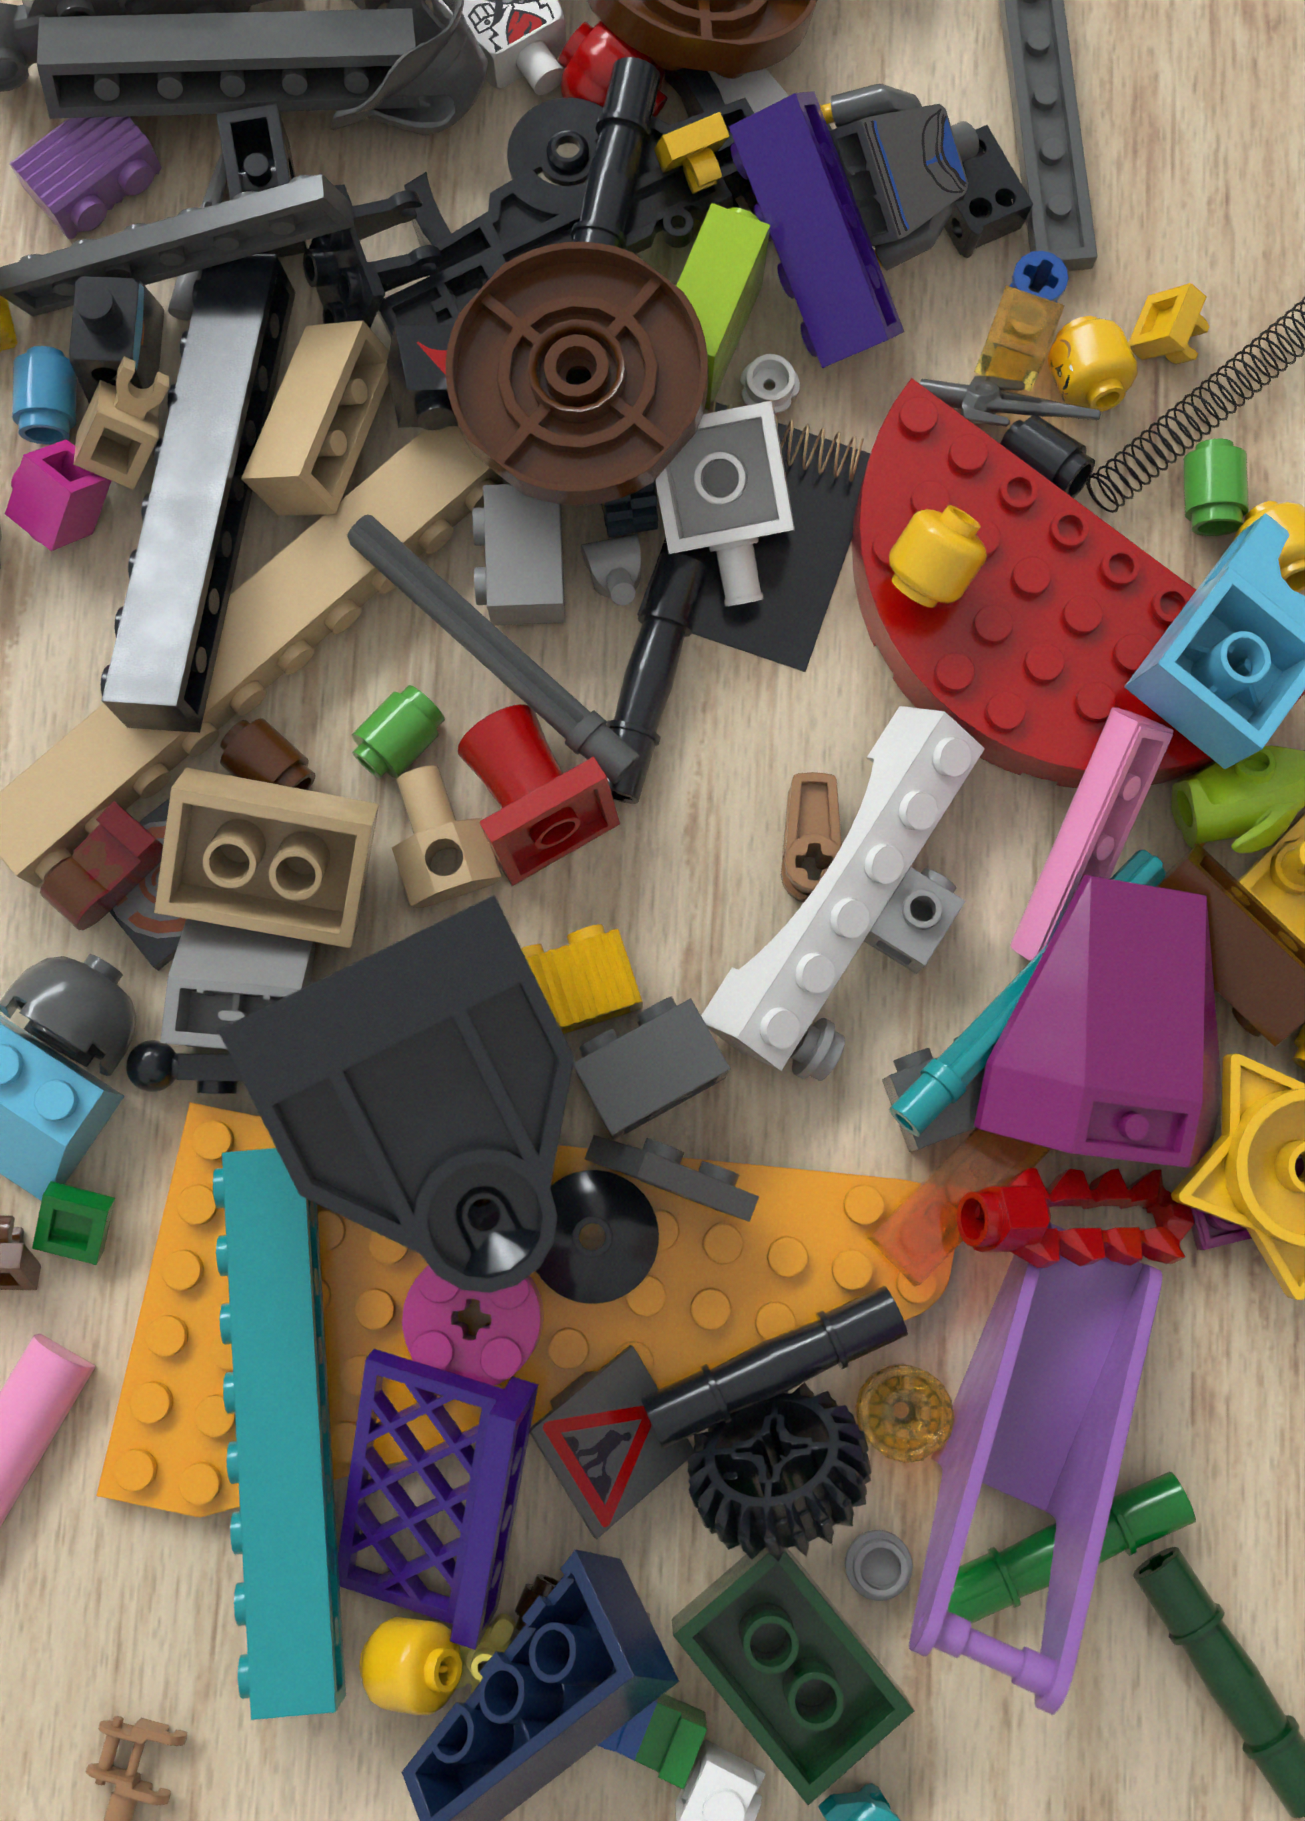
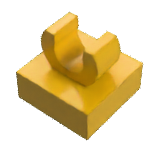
(694, 150)
(1168, 323)

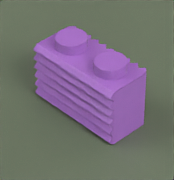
(86, 170)

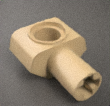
(435, 830)

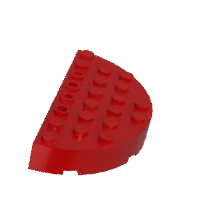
(1047, 621)

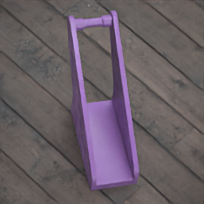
(1048, 1425)

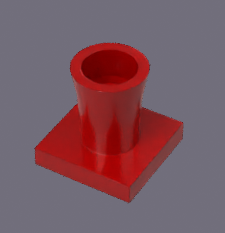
(541, 807)

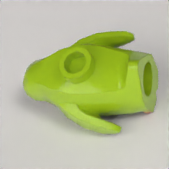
(1244, 802)

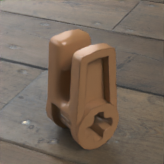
(810, 830)

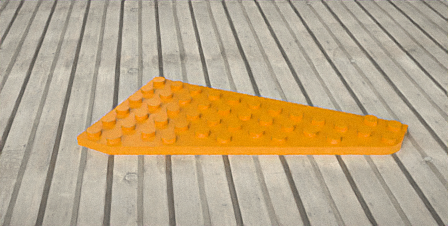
(705, 1300)

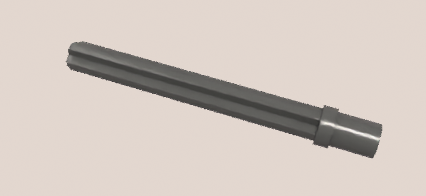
(583, 730)

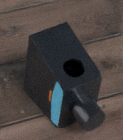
(111, 322)

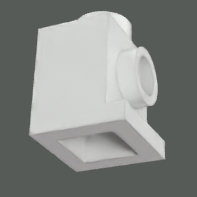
(720, 1788)

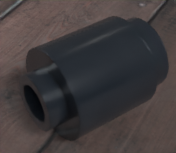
(1050, 453)

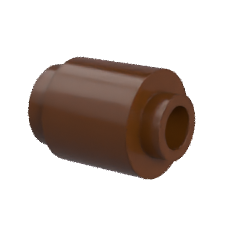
(264, 755)

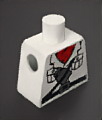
(517, 39)

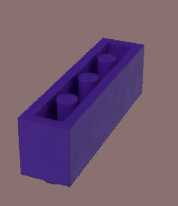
(815, 228)

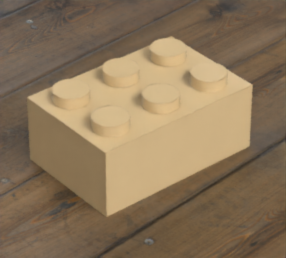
(265, 857)

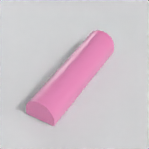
(1095, 822)
(33, 1409)

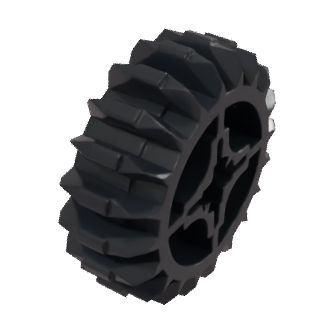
(780, 1473)

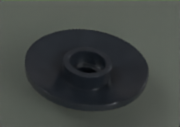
(628, 1245)

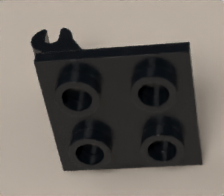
(343, 277)

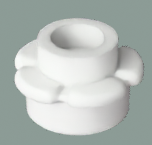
(770, 369)

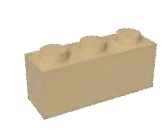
(319, 419)

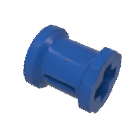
(1041, 272)

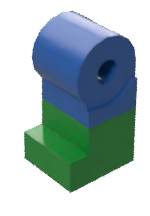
(662, 1738)

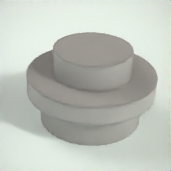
(818, 1051)
(878, 1565)

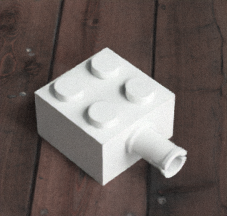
(728, 493)

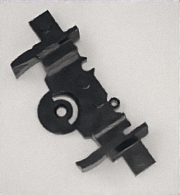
(538, 213)

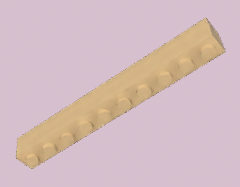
(266, 632)

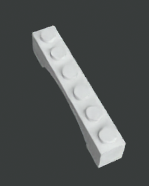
(782, 988)

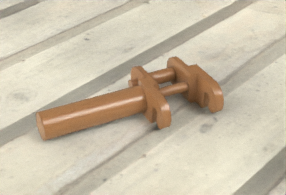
(128, 1781)

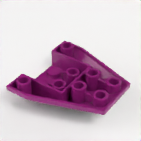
(1114, 1032)

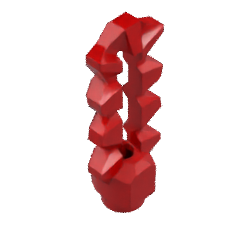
(1018, 1215)

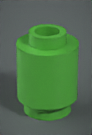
(1215, 487)
(397, 732)

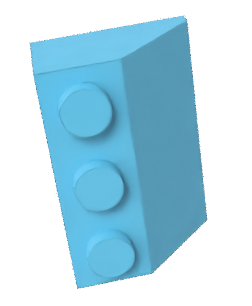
(46, 1111)

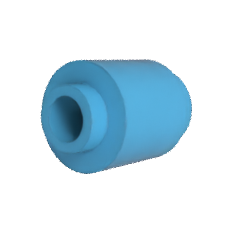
(44, 395)

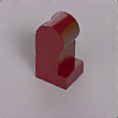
(102, 868)

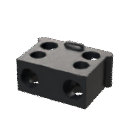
(988, 191)

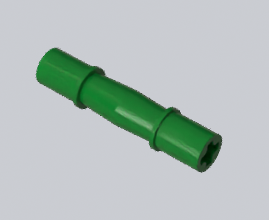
(1025, 1567)

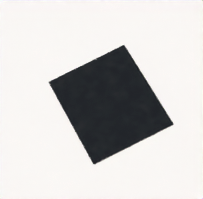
(793, 566)

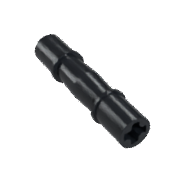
(616, 160)
(654, 664)
(774, 1366)

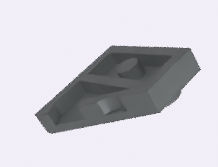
(660, 1167)

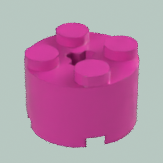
(444, 1343)

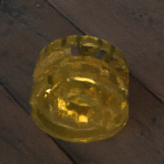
(904, 1412)

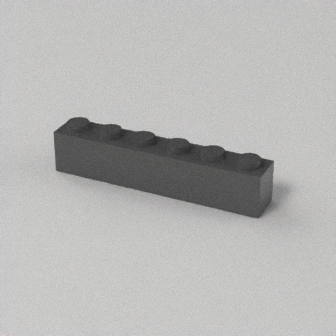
(220, 61)

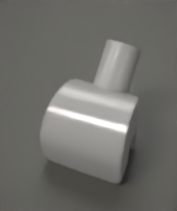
(614, 567)

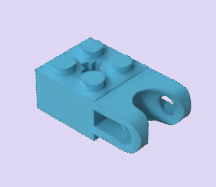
(1232, 652)

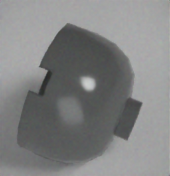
(75, 1009)

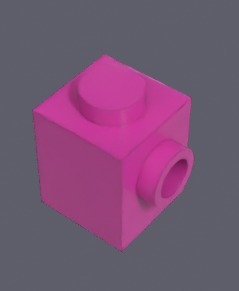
(54, 497)

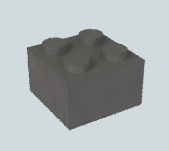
(650, 1066)

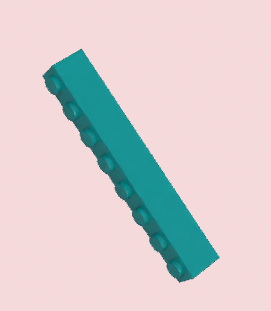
(281, 1442)

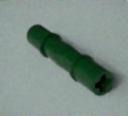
(1228, 1673)

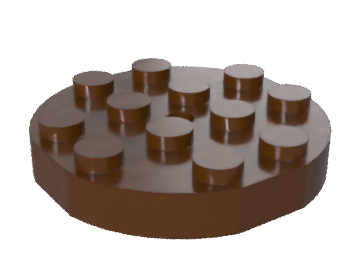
(709, 34)
(565, 313)

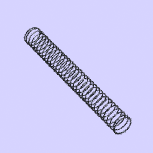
(1167, 444)

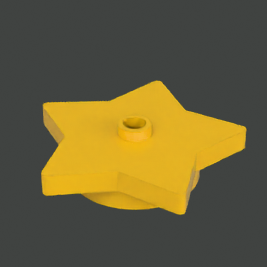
(1251, 1167)

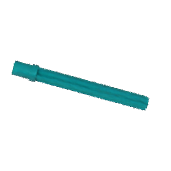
(946, 1078)

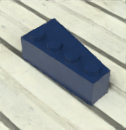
(547, 1700)

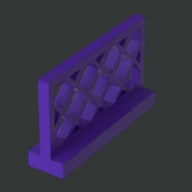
(489, 1495)

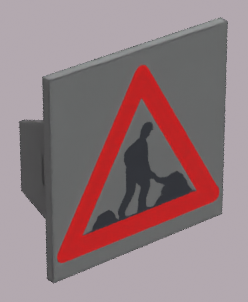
(605, 1442)

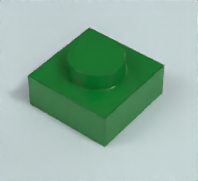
(73, 1223)

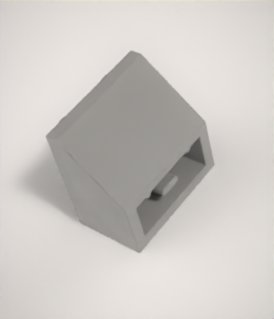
(227, 975)

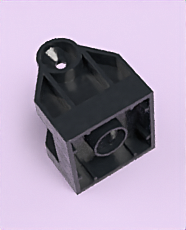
(418, 1093)

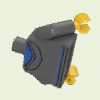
(900, 166)

